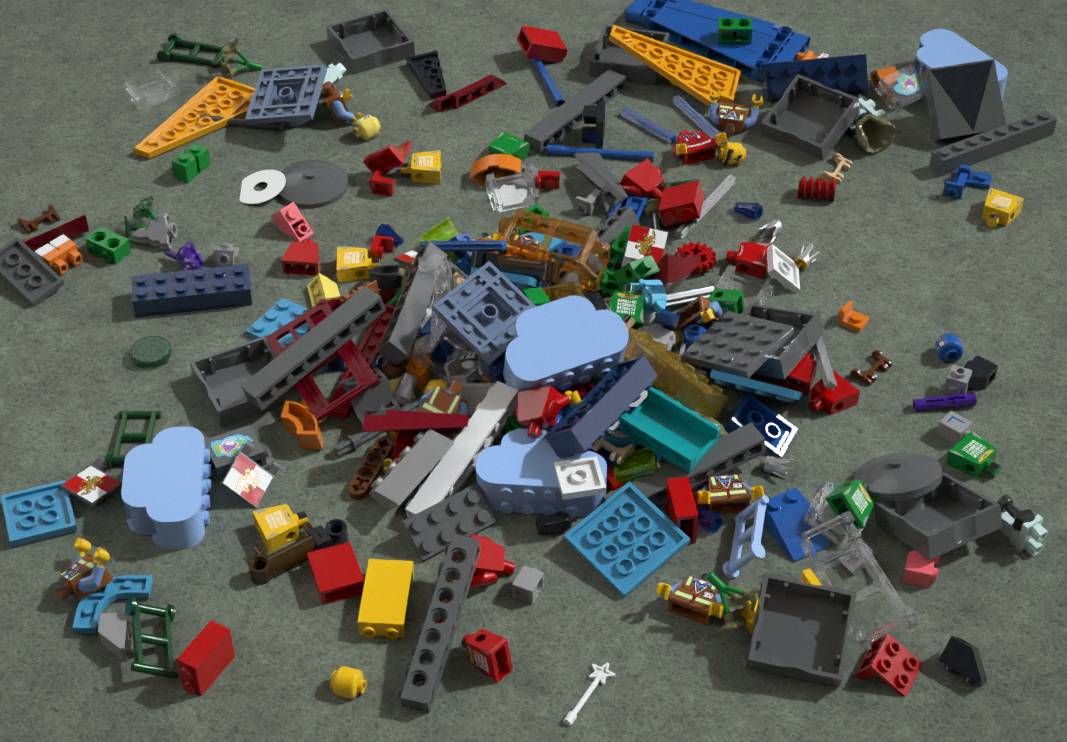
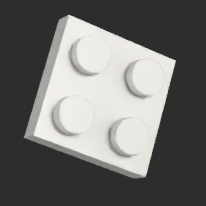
(783, 269)
(579, 478)

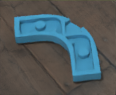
(122, 587)

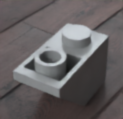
(115, 633)

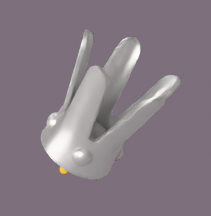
(773, 227)
(803, 259)
(772, 465)

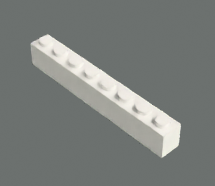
(462, 457)

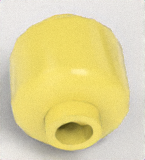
(367, 127)

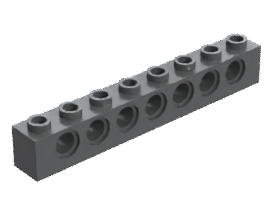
(423, 696)

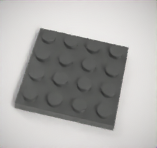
(737, 344)

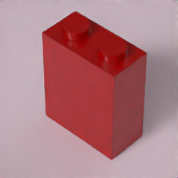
(541, 44)
(681, 203)
(681, 506)
(336, 573)
(205, 658)

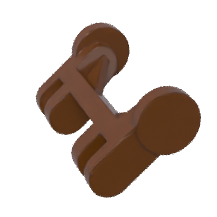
(26, 225)
(868, 376)

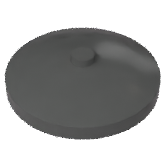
(313, 183)
(900, 476)

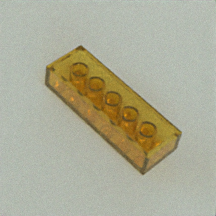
(675, 377)

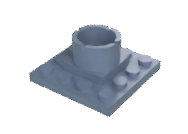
(286, 95)
(484, 311)

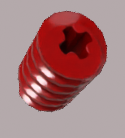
(816, 188)

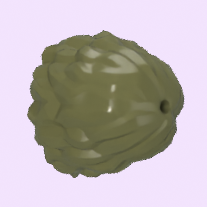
(874, 133)

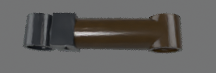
(540, 270)
(266, 566)

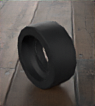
(386, 276)

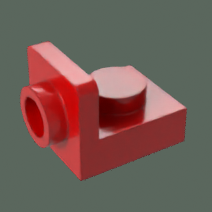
(547, 179)
(381, 185)
(380, 245)

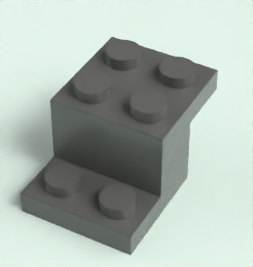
(372, 401)

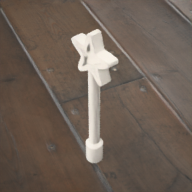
(599, 675)

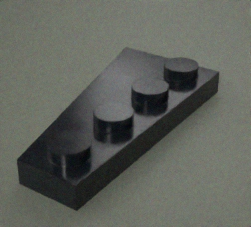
(429, 73)

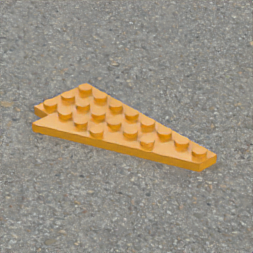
(682, 68)
(218, 98)

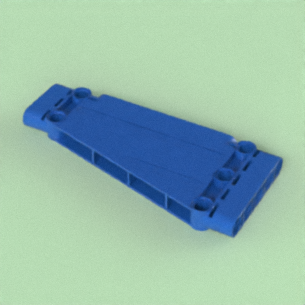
(696, 26)

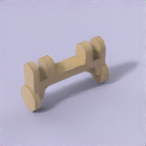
(842, 163)
(616, 452)

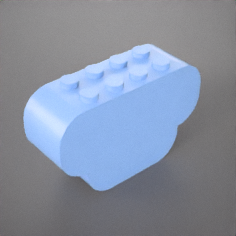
(947, 48)
(564, 345)
(523, 477)
(168, 488)

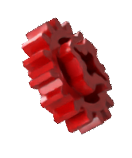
(708, 257)

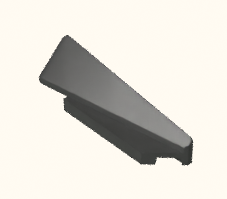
(599, 174)

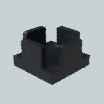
(596, 116)

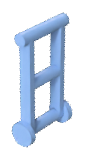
(756, 550)

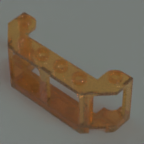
(559, 229)

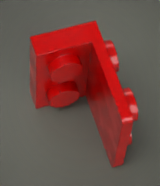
(387, 158)
(891, 663)

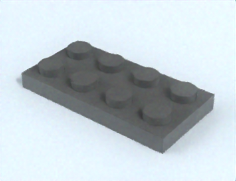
(27, 272)
(458, 514)

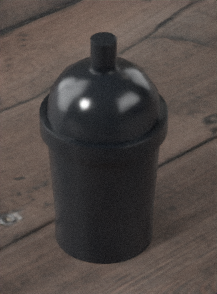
(554, 523)

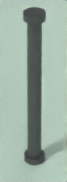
(241, 122)

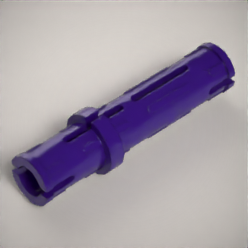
(953, 401)

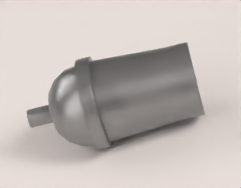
(405, 389)

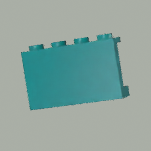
(670, 430)

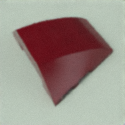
(675, 270)

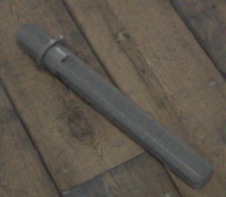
(352, 442)

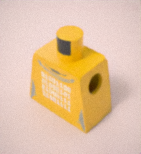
(424, 167)
(1001, 207)
(354, 264)
(278, 525)

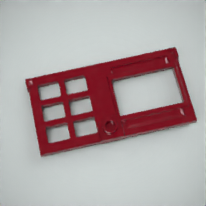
(348, 352)

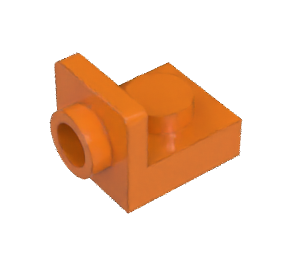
(851, 318)

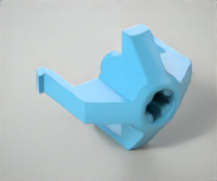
(653, 295)

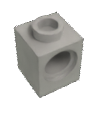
(527, 584)

